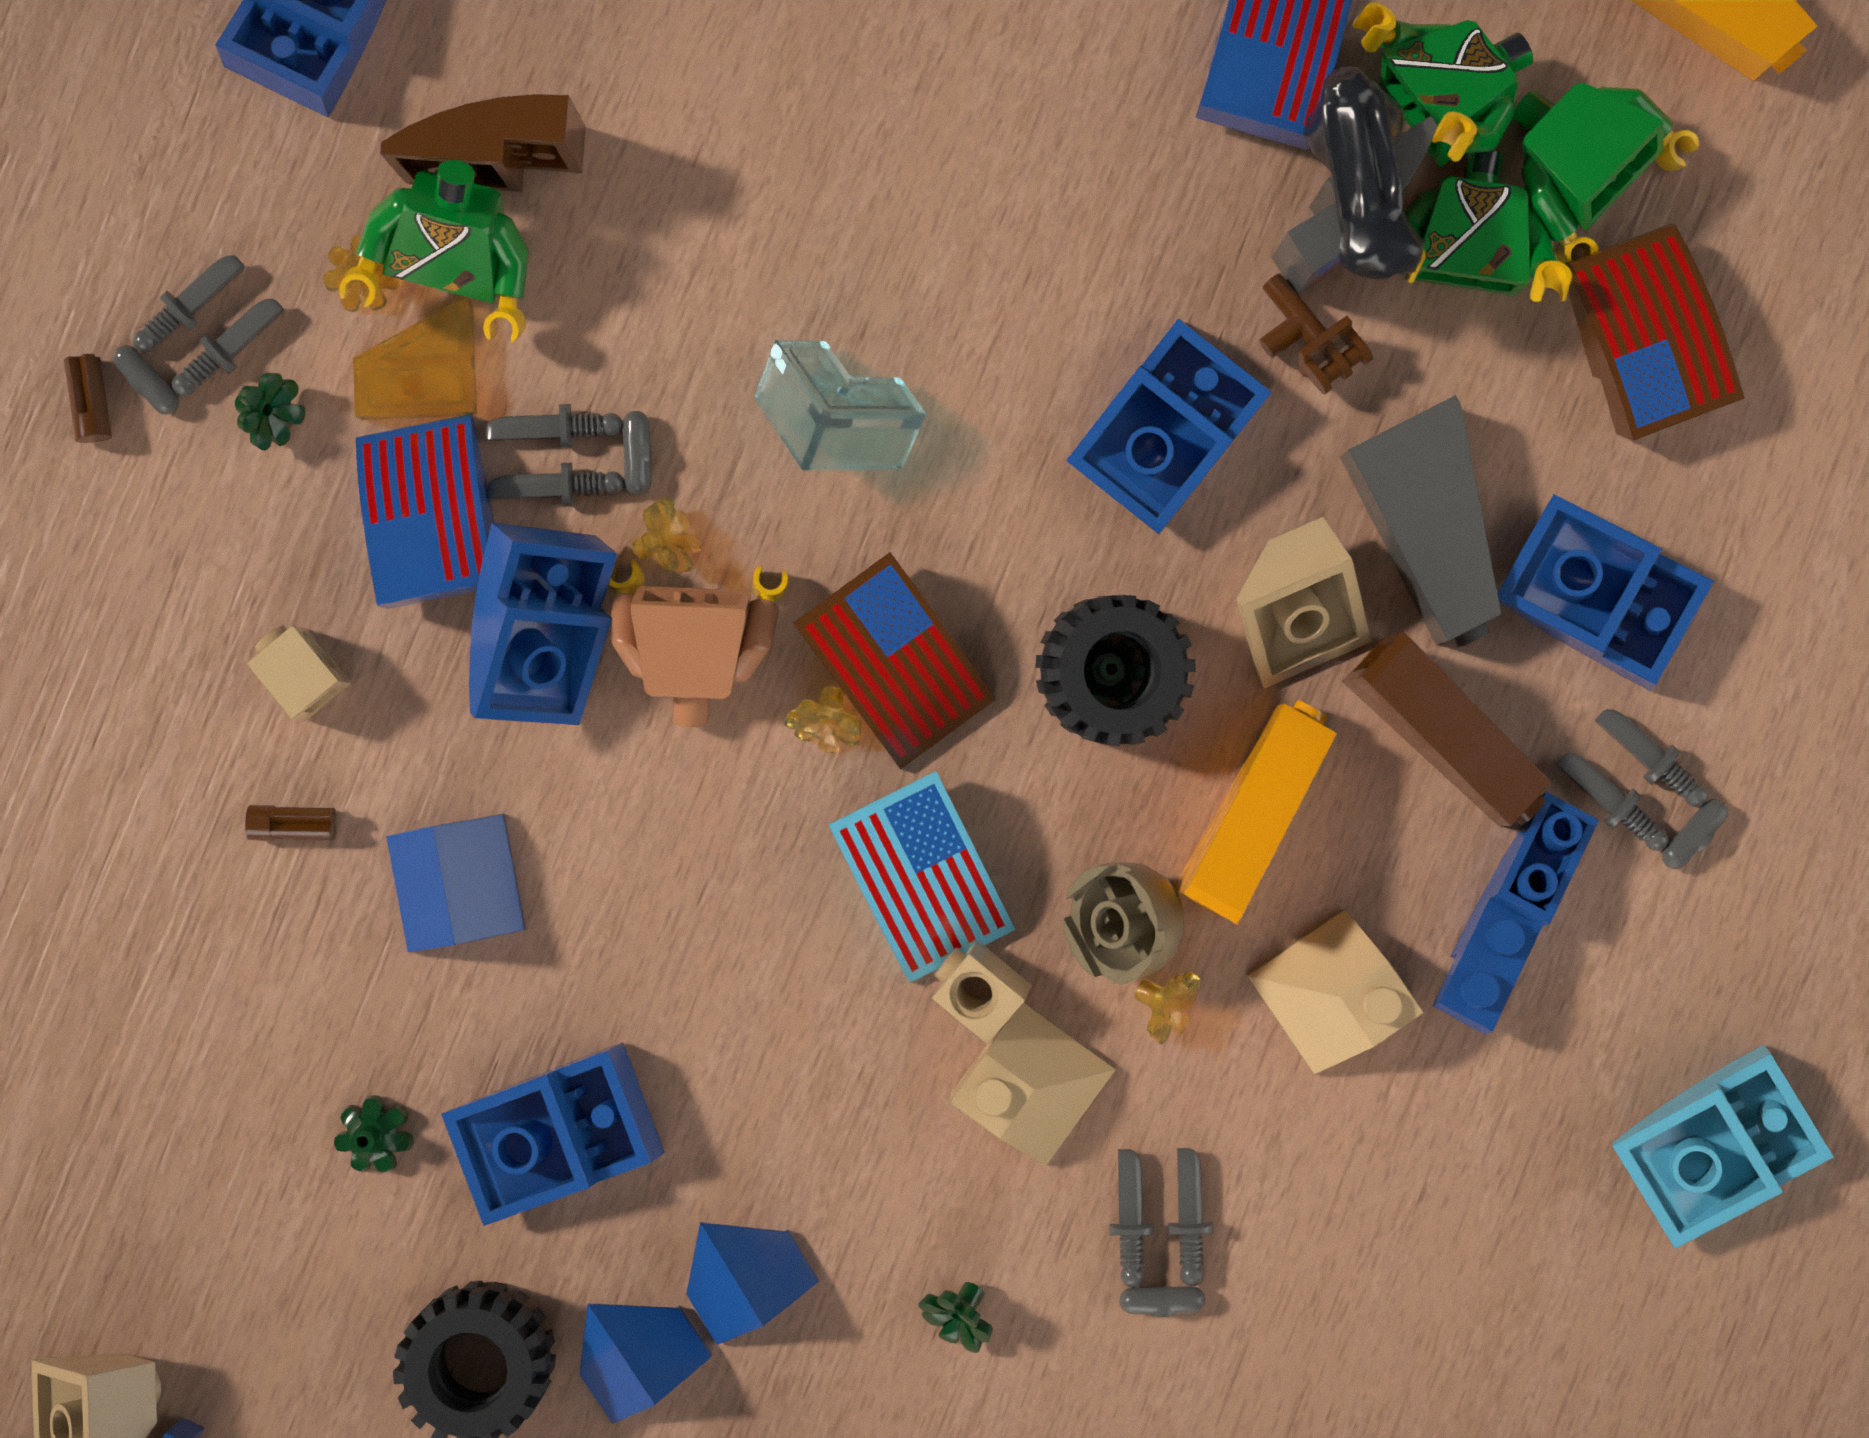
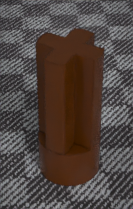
(87, 398)
(299, 823)

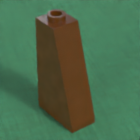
(1448, 729)

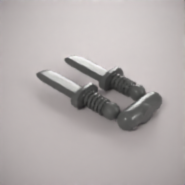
(218, 352)
(565, 484)
(1697, 831)
(1161, 1300)

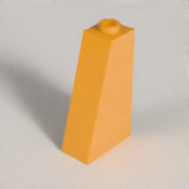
(1739, 32)
(1256, 811)

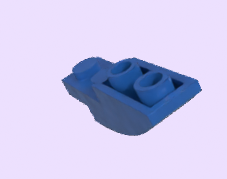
(1512, 913)

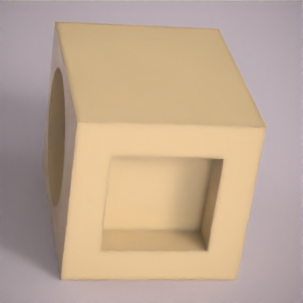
(297, 671)
(985, 1015)

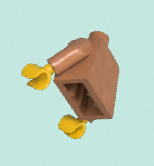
(692, 639)

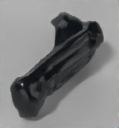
(1356, 140)

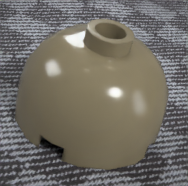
(1123, 921)

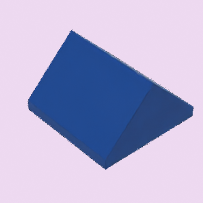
(456, 883)

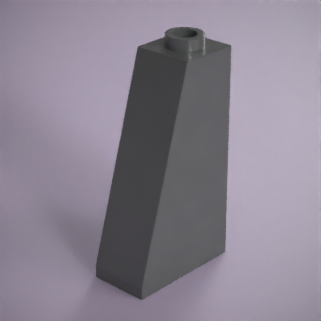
(1430, 518)

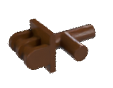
(1321, 342)

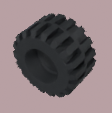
(1163, 659)
(446, 1402)

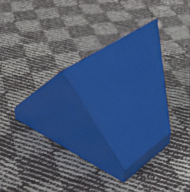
(745, 1277)
(637, 1355)

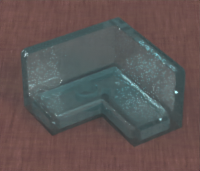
(835, 417)

